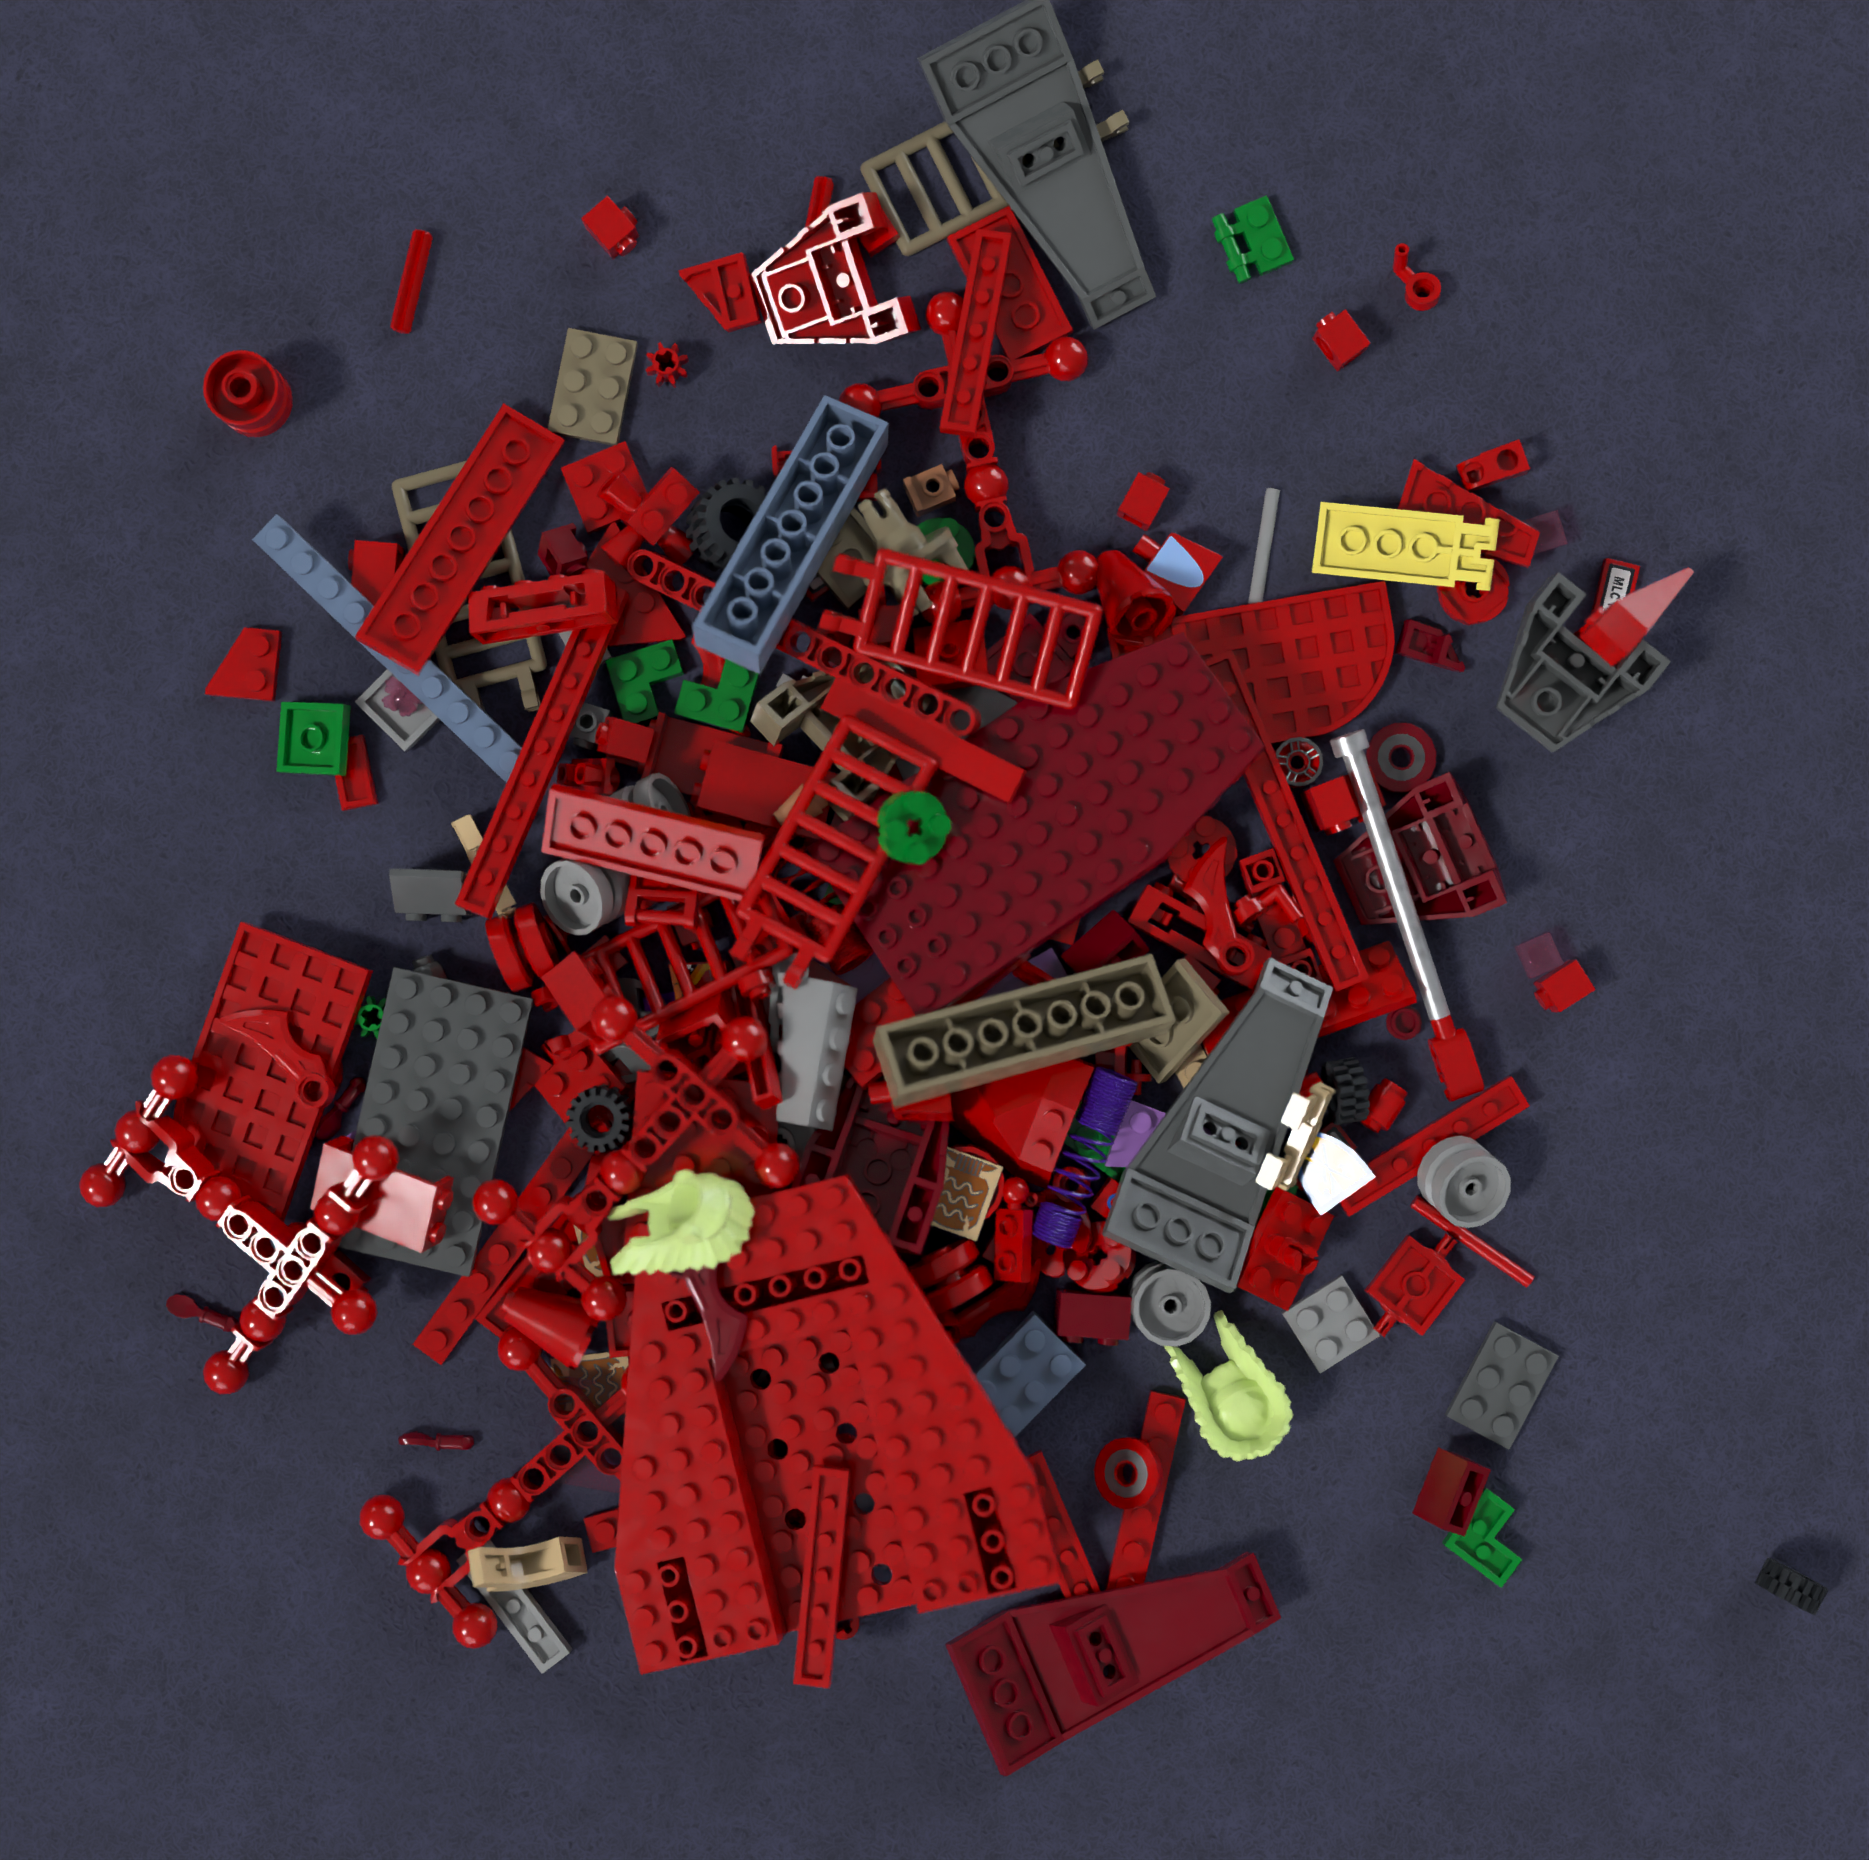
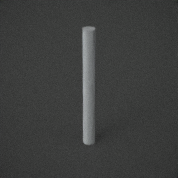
(1264, 545)

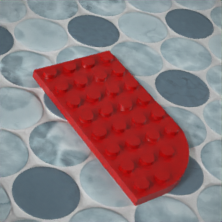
(1303, 656)
(243, 1098)

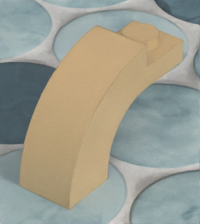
(527, 1565)

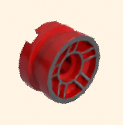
(1308, 753)

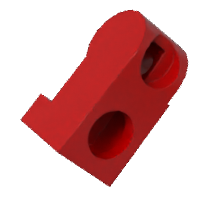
(1494, 466)

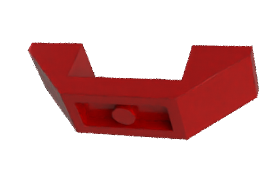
(1282, 936)

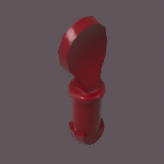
(331, 1122)
(186, 1307)
(440, 1442)

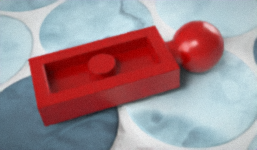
(1013, 1234)

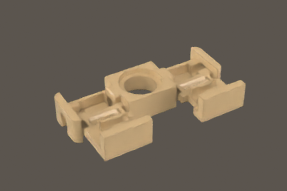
(471, 840)
(1305, 1118)

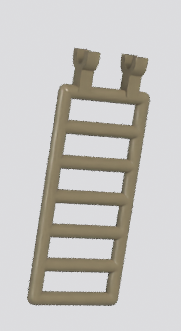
(1111, 127)
(511, 564)

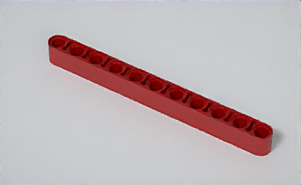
(817, 654)

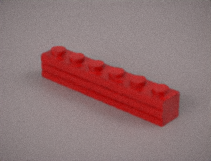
(763, 1070)

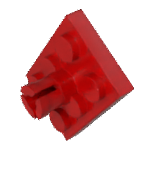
(1283, 1248)

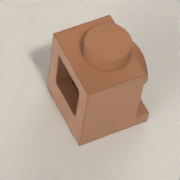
(926, 501)

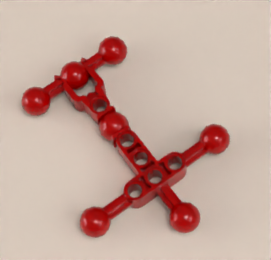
(985, 480)
(625, 1169)
(507, 1499)

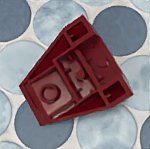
(1440, 854)

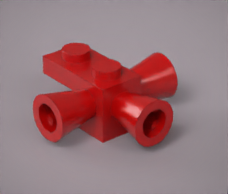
(649, 516)

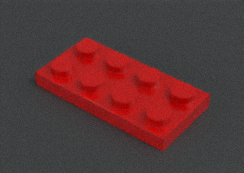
(1028, 306)

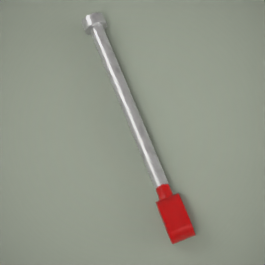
(1450, 1046)

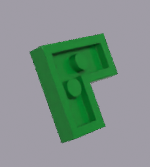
(636, 672)
(722, 706)
(1479, 1545)

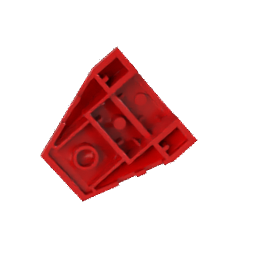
(1024, 1116)

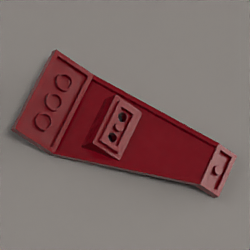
(1043, 1681)

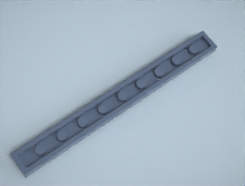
(351, 610)

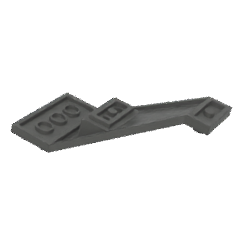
(1011, 94)
(1195, 1193)

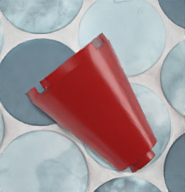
(1131, 600)
(551, 1322)

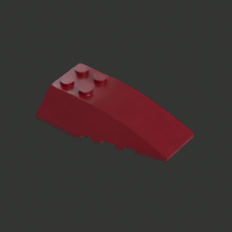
(890, 1160)

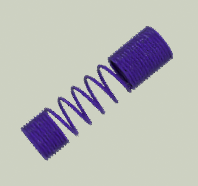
(1103, 1111)

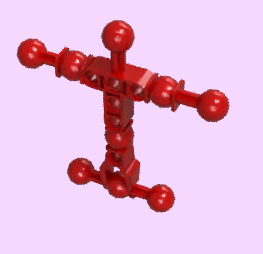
(222, 1201)

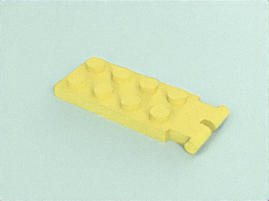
(1403, 546)

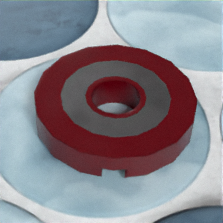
(1420, 750)

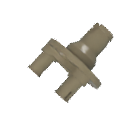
(897, 534)

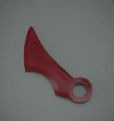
(723, 1322)

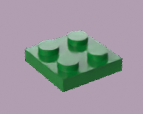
(313, 738)

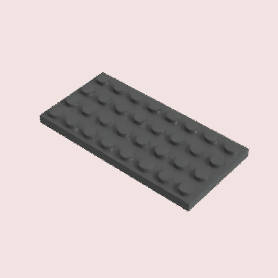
(443, 1099)

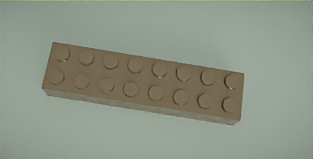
(1023, 1030)

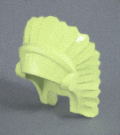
(689, 1225)
(1238, 1402)

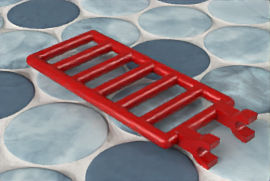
(988, 585)
(798, 817)
(570, 1044)

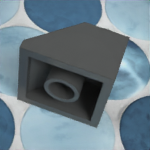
(427, 892)

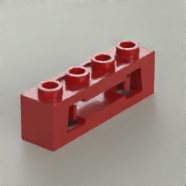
(590, 592)
(1192, 913)

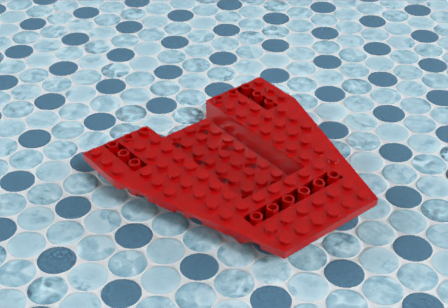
(706, 1502)

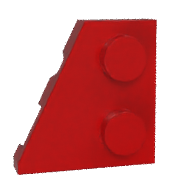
(725, 290)
(249, 667)

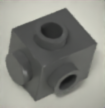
(587, 724)

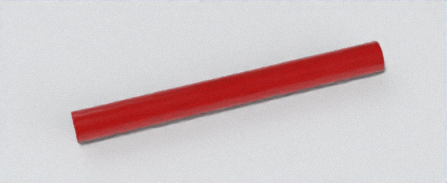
(1473, 1242)

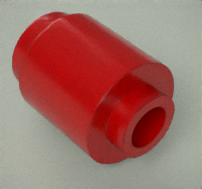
(1385, 1105)

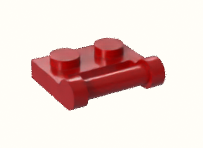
(652, 890)

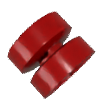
(247, 393)

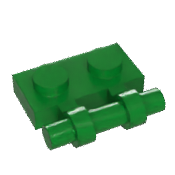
(1262, 235)

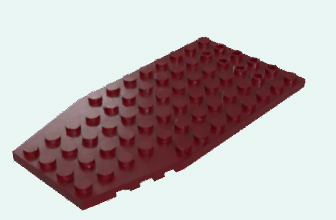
(1094, 813)

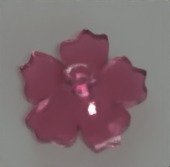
(399, 698)

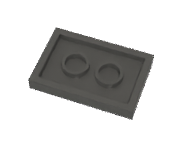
(1501, 1385)

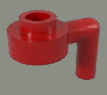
(1417, 282)
(1251, 908)
(757, 984)
(1059, 1181)

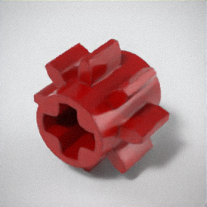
(670, 374)

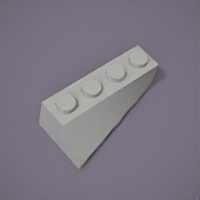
(813, 1049)

